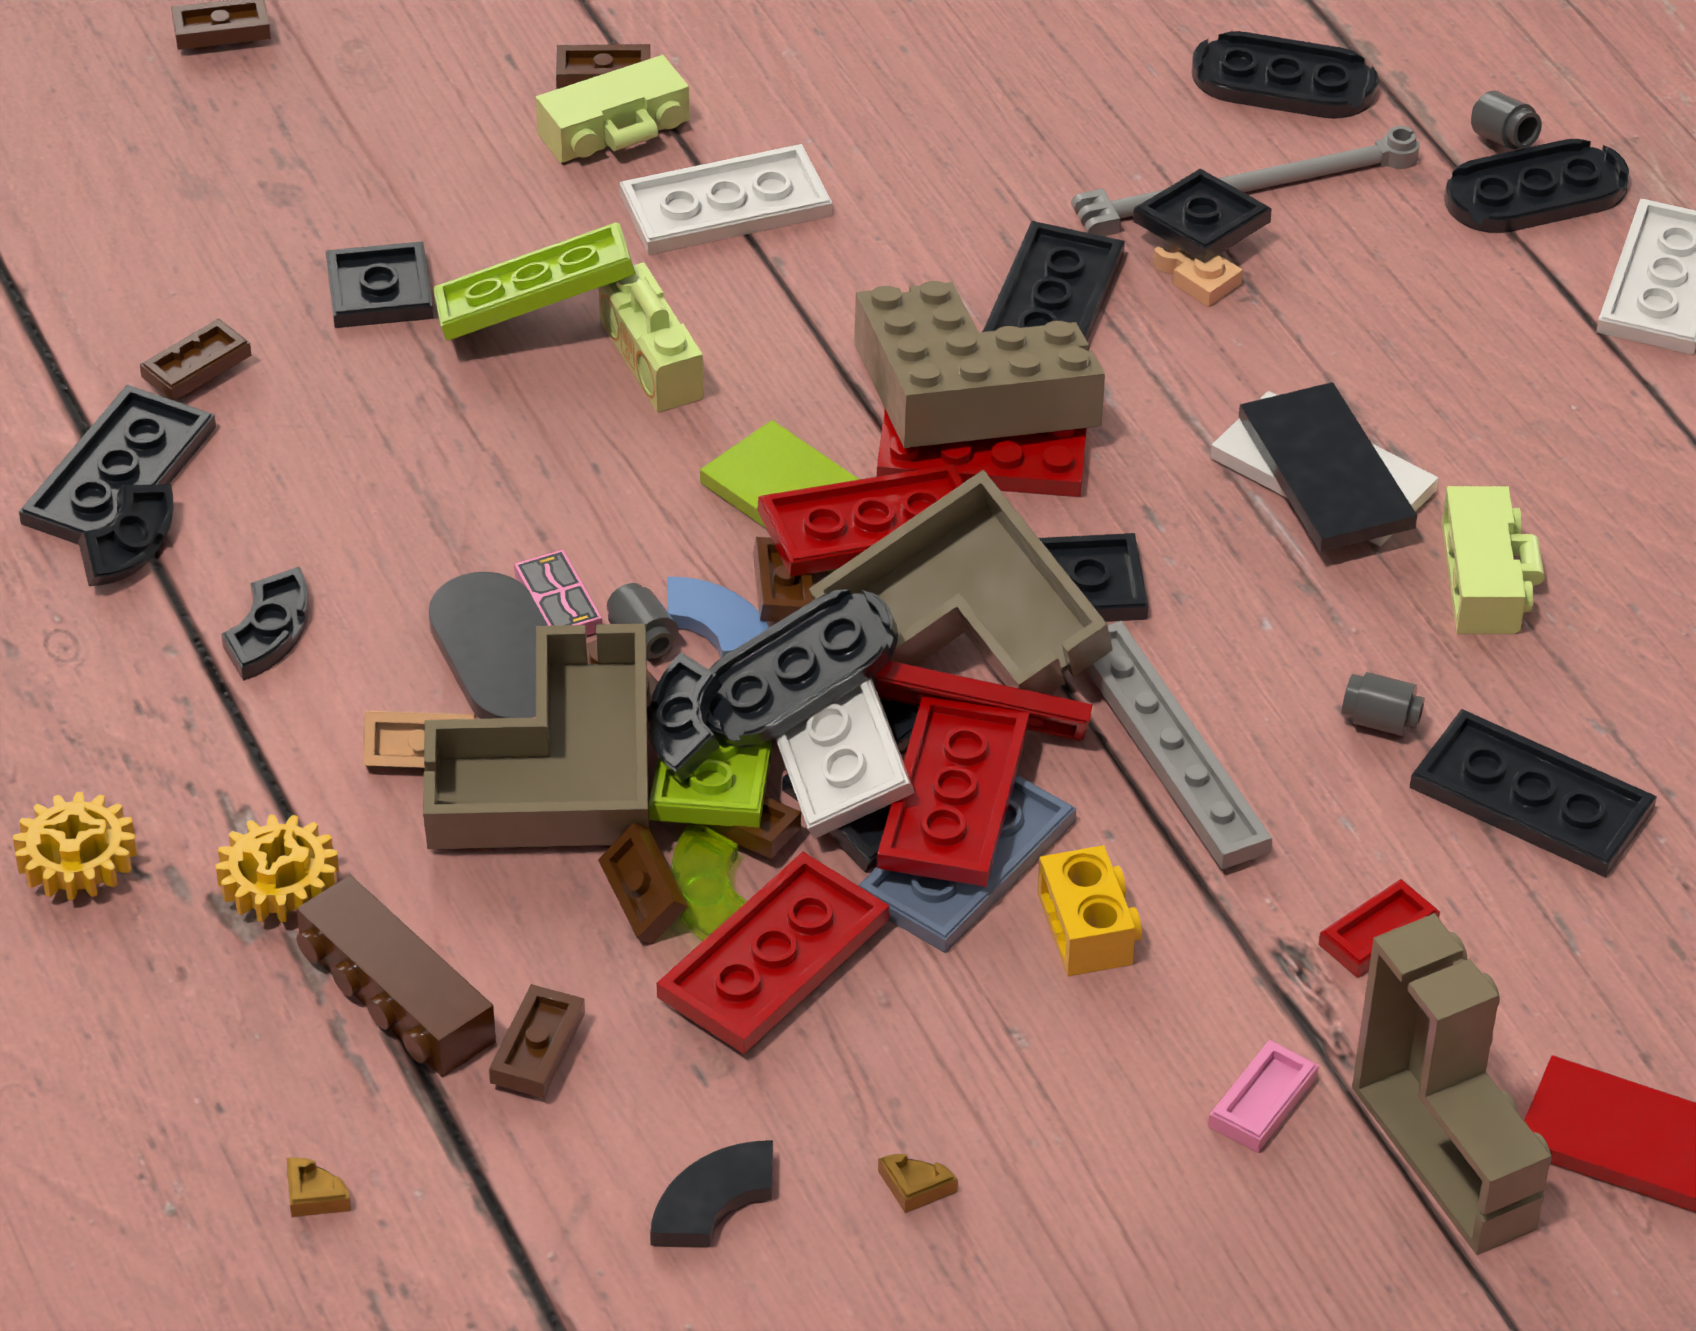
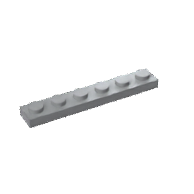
(1178, 752)

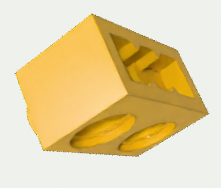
(1088, 910)

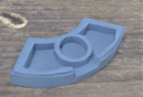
(713, 613)

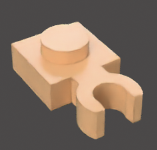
(1201, 280)

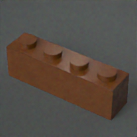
(395, 976)

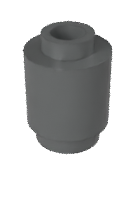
(1506, 120)
(638, 606)
(1382, 703)

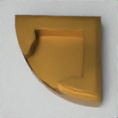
(916, 1181)
(314, 1189)

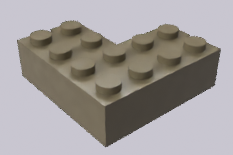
(969, 385)
(980, 573)
(555, 777)
(1429, 1089)

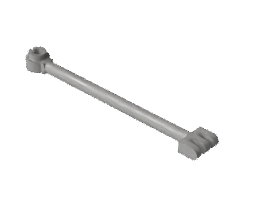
(1396, 150)

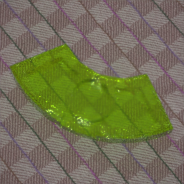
(701, 872)

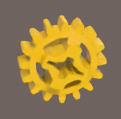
(75, 845)
(276, 867)

